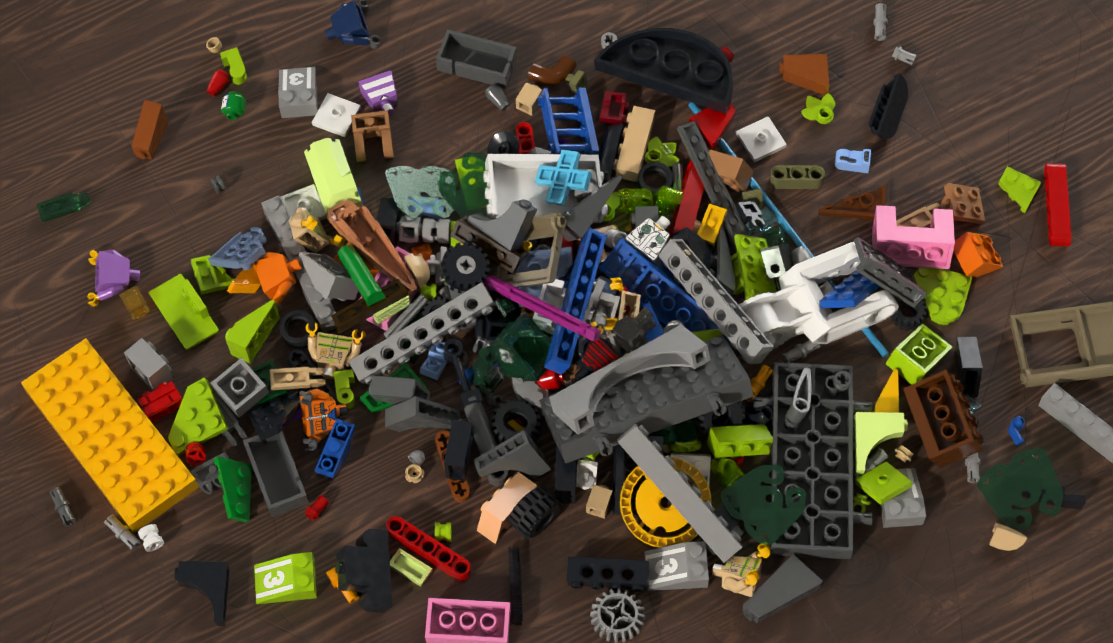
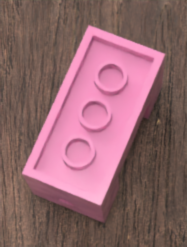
(915, 245)

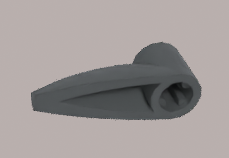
(801, 398)

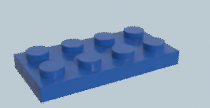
(849, 292)

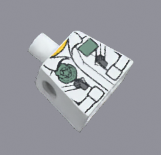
(650, 237)

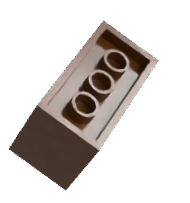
(944, 418)

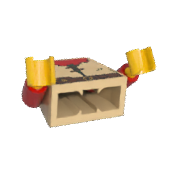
(628, 303)

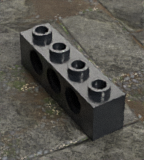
(578, 565)

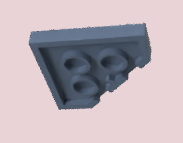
(540, 260)

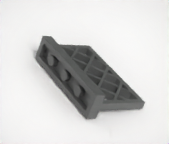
(888, 273)

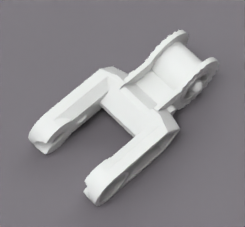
(797, 306)

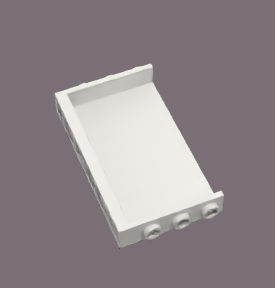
(513, 178)

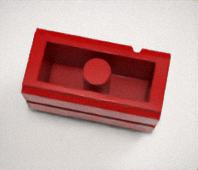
(160, 401)

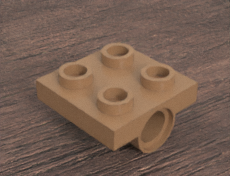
(964, 202)

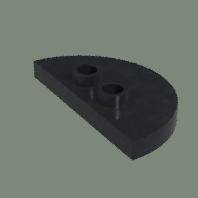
(673, 64)

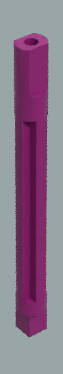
(543, 308)

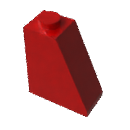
(713, 125)

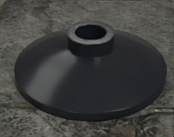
(502, 141)

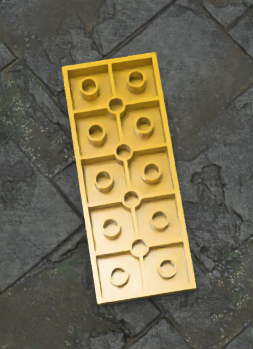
(110, 435)

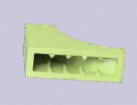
(871, 430)

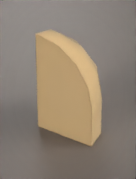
(418, 268)
(1006, 538)

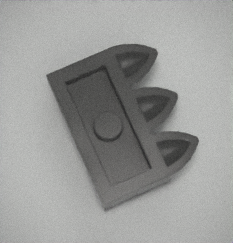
(208, 473)

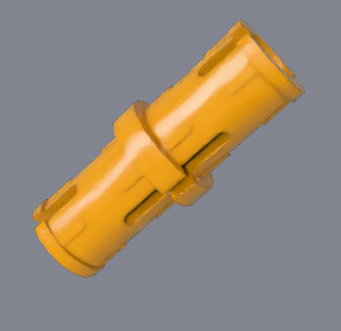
(759, 380)

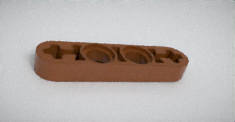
(454, 489)

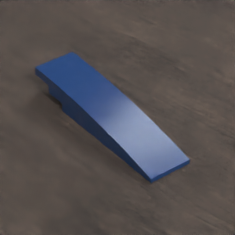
(655, 287)

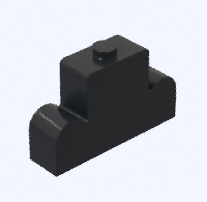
(367, 570)

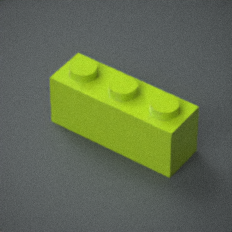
(739, 440)

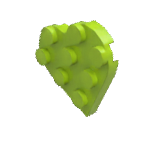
(945, 293)

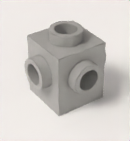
(409, 234)

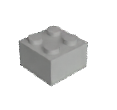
(148, 364)
(240, 387)

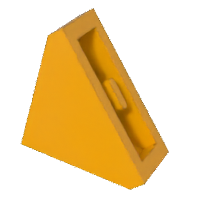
(245, 282)

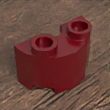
(614, 108)

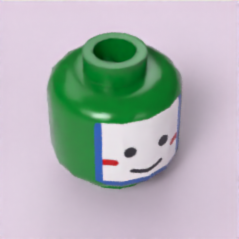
(233, 105)

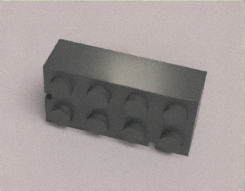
(476, 58)
(276, 474)

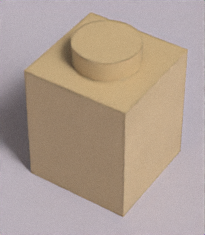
(528, 98)
(599, 501)

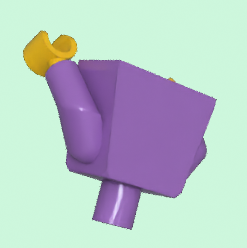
(111, 274)

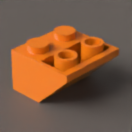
(976, 254)

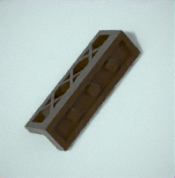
(496, 253)
(360, 311)

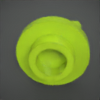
(861, 499)

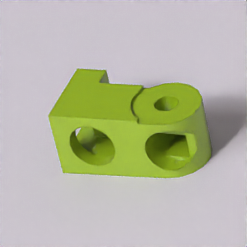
(233, 60)
(343, 388)

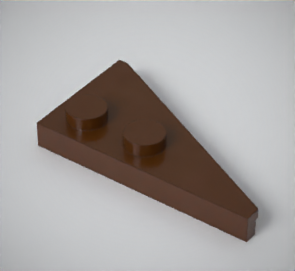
(857, 206)

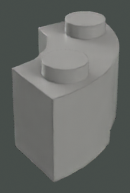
(530, 392)

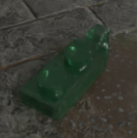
(62, 206)

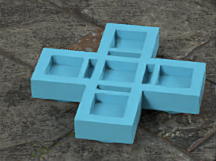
(563, 178)

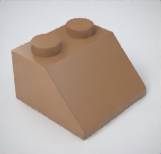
(732, 170)

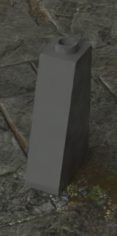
(784, 588)

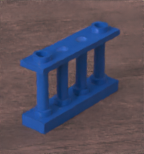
(582, 116)

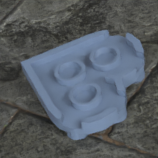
(241, 250)

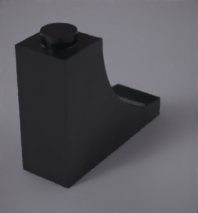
(210, 580)

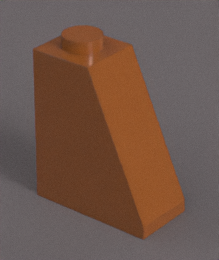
(806, 71)
(149, 130)

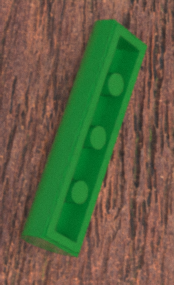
(360, 275)

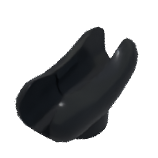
(758, 415)

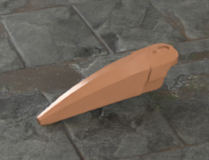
(369, 240)

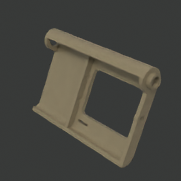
(541, 227)
(1093, 336)

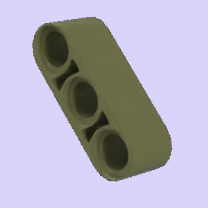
(805, 173)

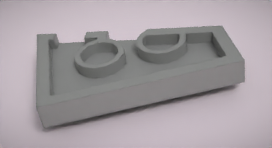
(592, 303)

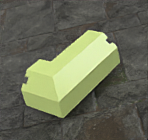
(331, 173)

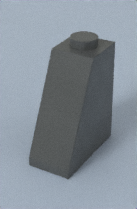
(396, 390)

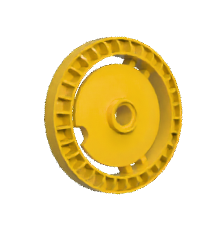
(651, 511)

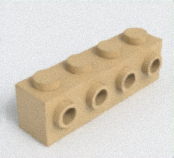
(635, 143)

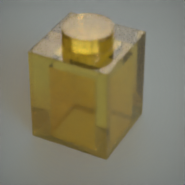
(134, 303)

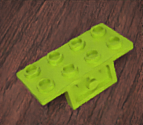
(750, 267)
(184, 311)

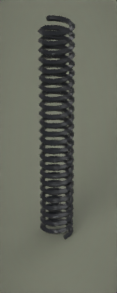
(516, 585)

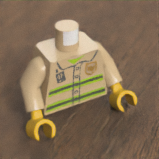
(310, 232)
(332, 350)
(742, 573)

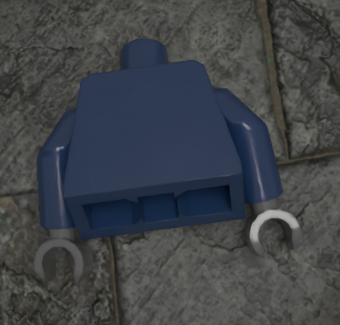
(351, 26)

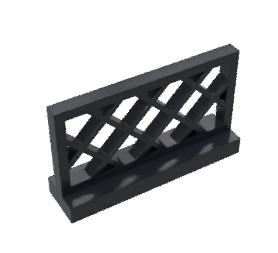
(620, 474)

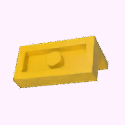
(712, 223)

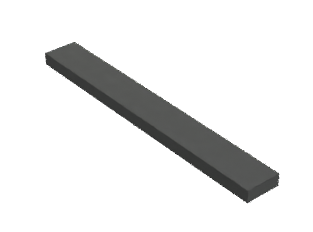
(711, 180)

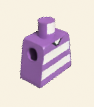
(380, 92)

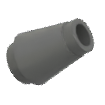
(497, 97)

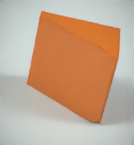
(424, 250)

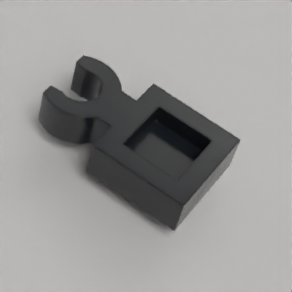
(750, 212)

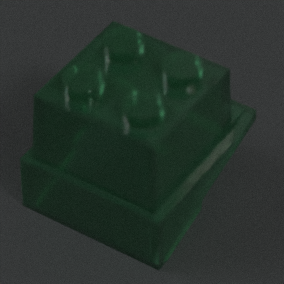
(522, 349)

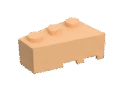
(497, 510)

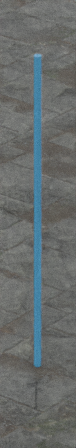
(792, 234)

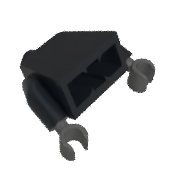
(490, 326)

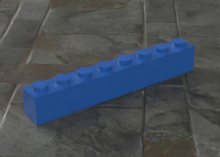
(576, 299)

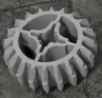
(625, 619)

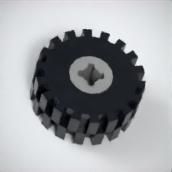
(461, 276)

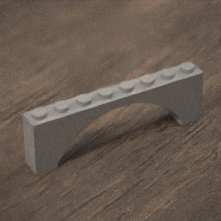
(675, 348)

